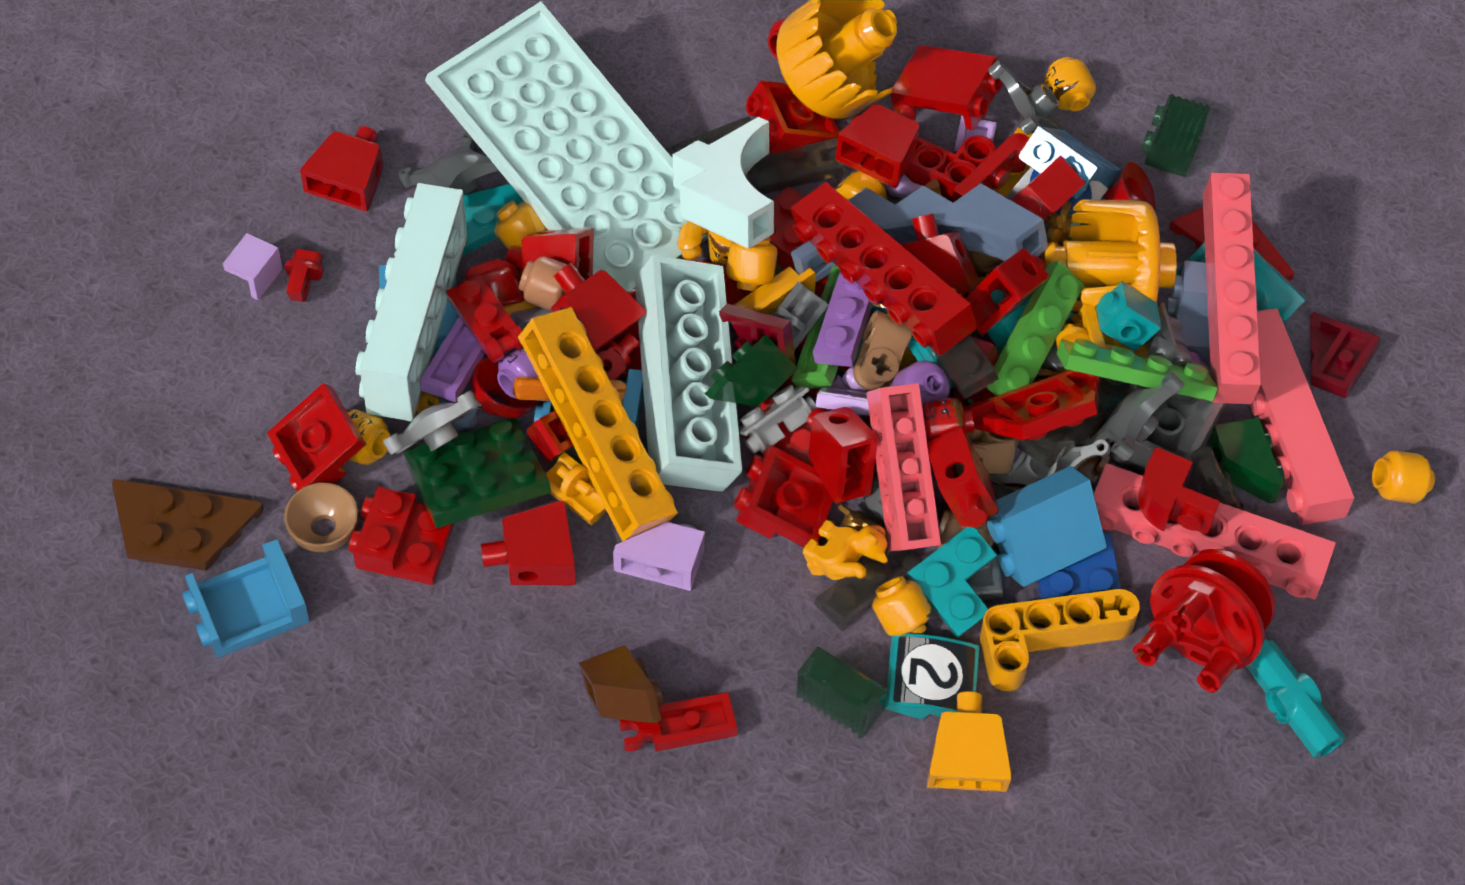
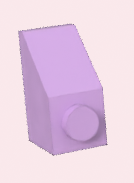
(662, 554)

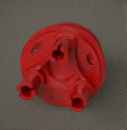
(1210, 614)

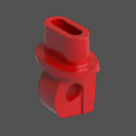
(302, 269)
(618, 355)

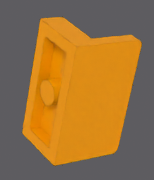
(771, 295)

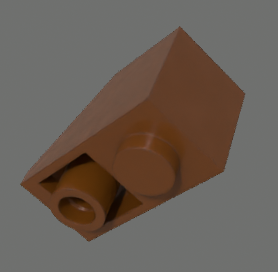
(621, 686)

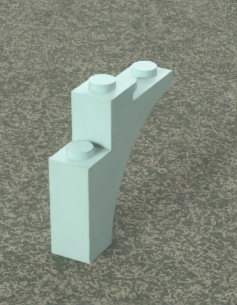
(716, 189)

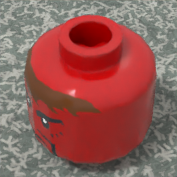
(945, 416)

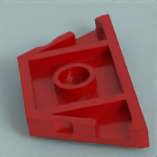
(1039, 406)

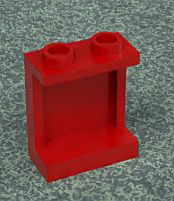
(947, 83)

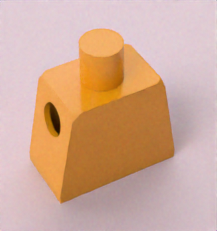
(970, 749)

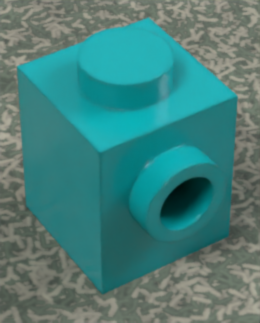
(1128, 316)

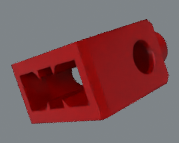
(880, 143)
(345, 169)
(560, 245)
(943, 254)
(1016, 279)
(598, 303)
(842, 452)
(970, 494)
(534, 547)

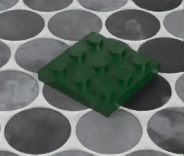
(477, 473)

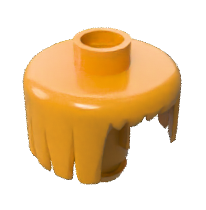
(829, 53)
(1115, 248)

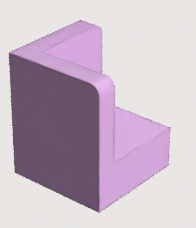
(254, 262)

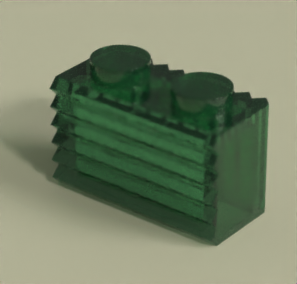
(1176, 135)
(840, 692)

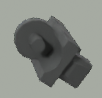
(803, 311)

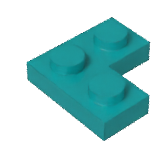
(945, 577)

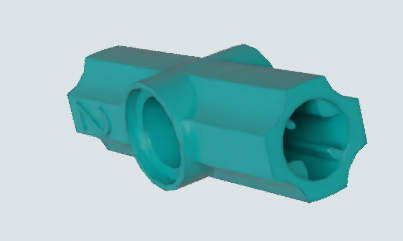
(1295, 701)

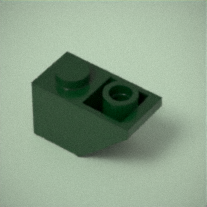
(754, 376)
(1247, 456)

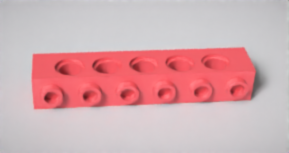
(1231, 531)

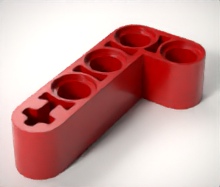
(947, 168)

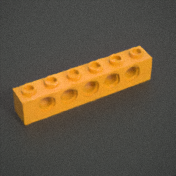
(547, 343)

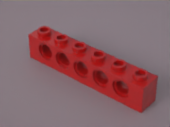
(883, 269)

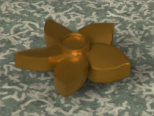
(1060, 225)

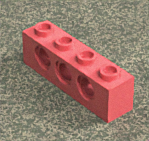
(903, 467)

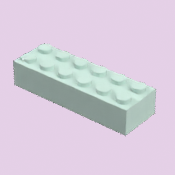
(412, 301)
(680, 349)

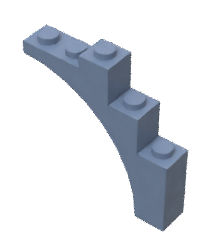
(981, 216)

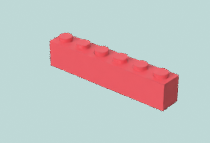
(1231, 288)
(1298, 434)

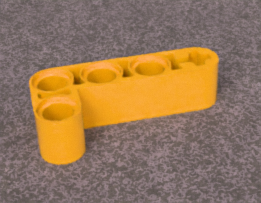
(1106, 615)

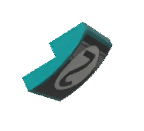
(929, 674)

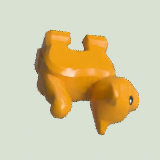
(844, 548)

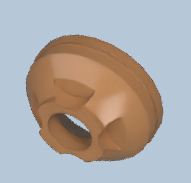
(317, 503)

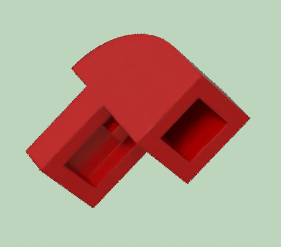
(1166, 498)

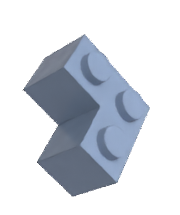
(1191, 307)

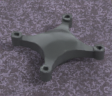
(1033, 104)
(453, 170)
(1134, 416)

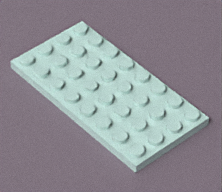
(566, 141)

